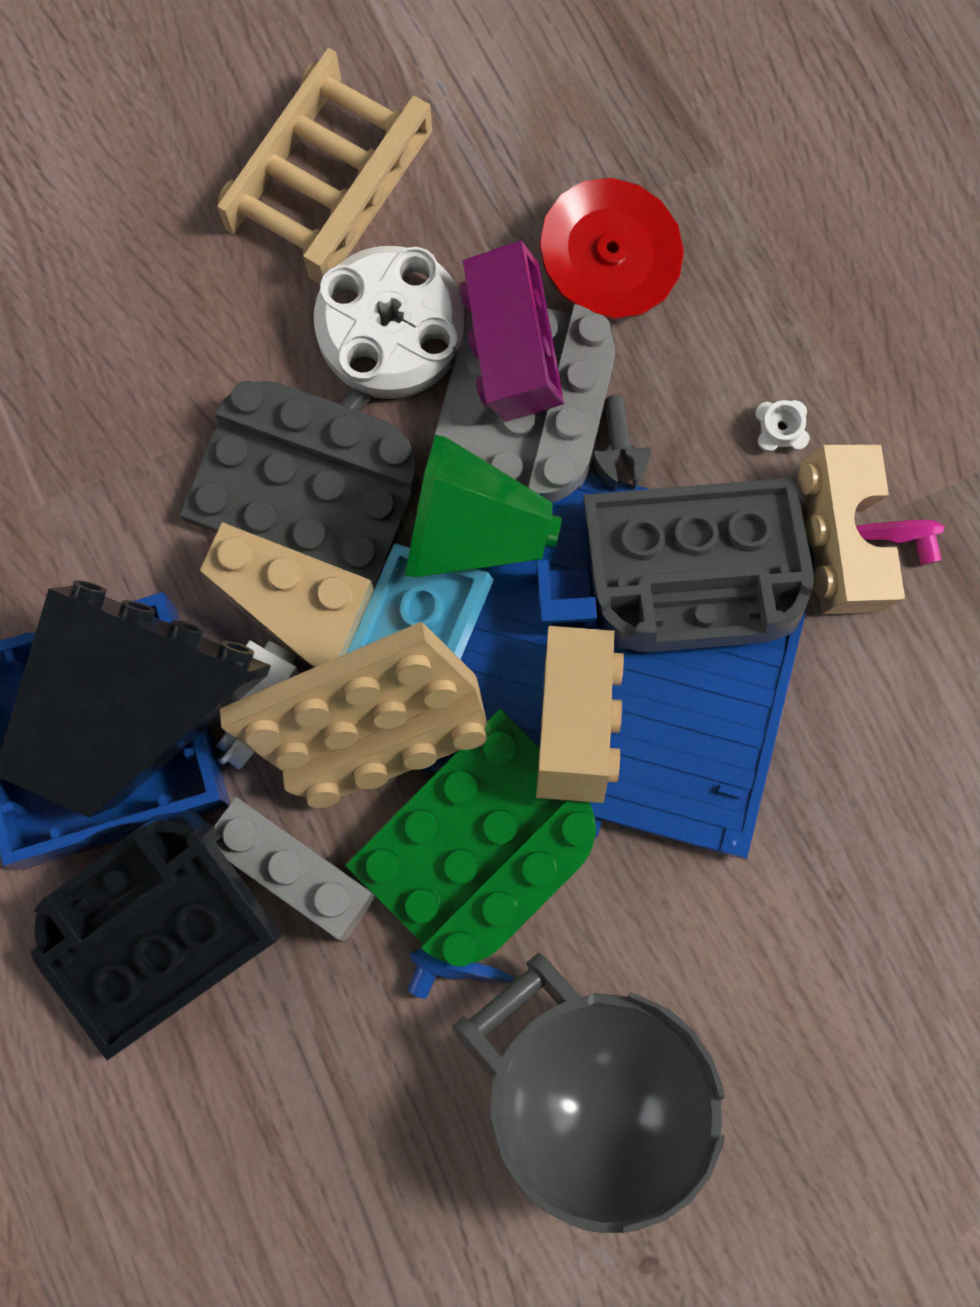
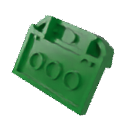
(476, 848)

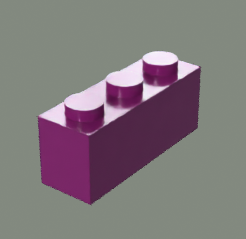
(511, 332)

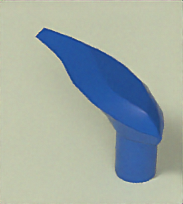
(430, 967)

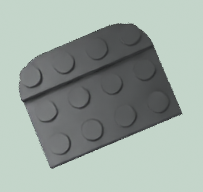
(305, 476)
(699, 564)

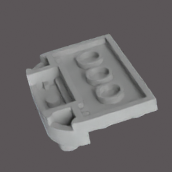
(550, 447)

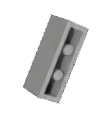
(292, 870)

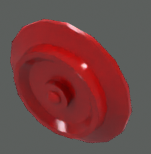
(611, 248)

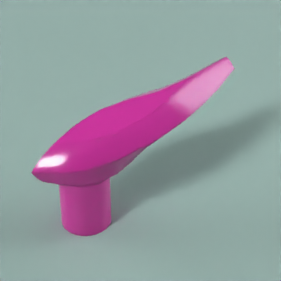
(920, 531)

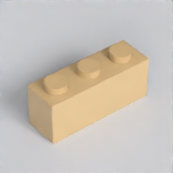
(579, 715)

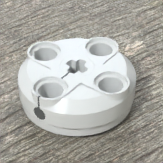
(389, 320)

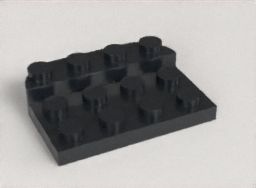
(147, 929)

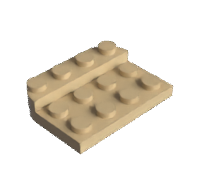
(363, 716)

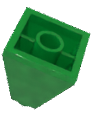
(475, 516)

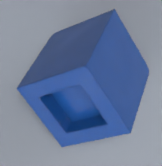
(564, 598)

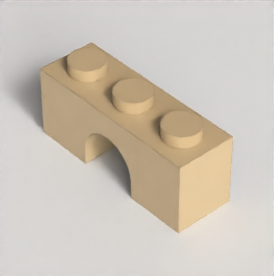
(848, 570)

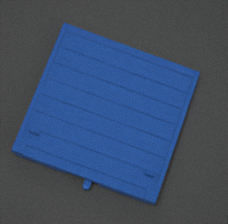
(691, 720)

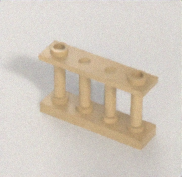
(350, 208)

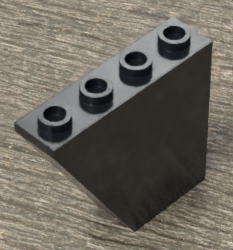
(114, 697)

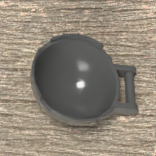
(599, 1103)

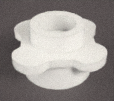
(793, 415)
(233, 751)

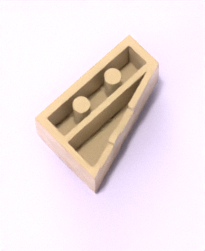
(288, 594)

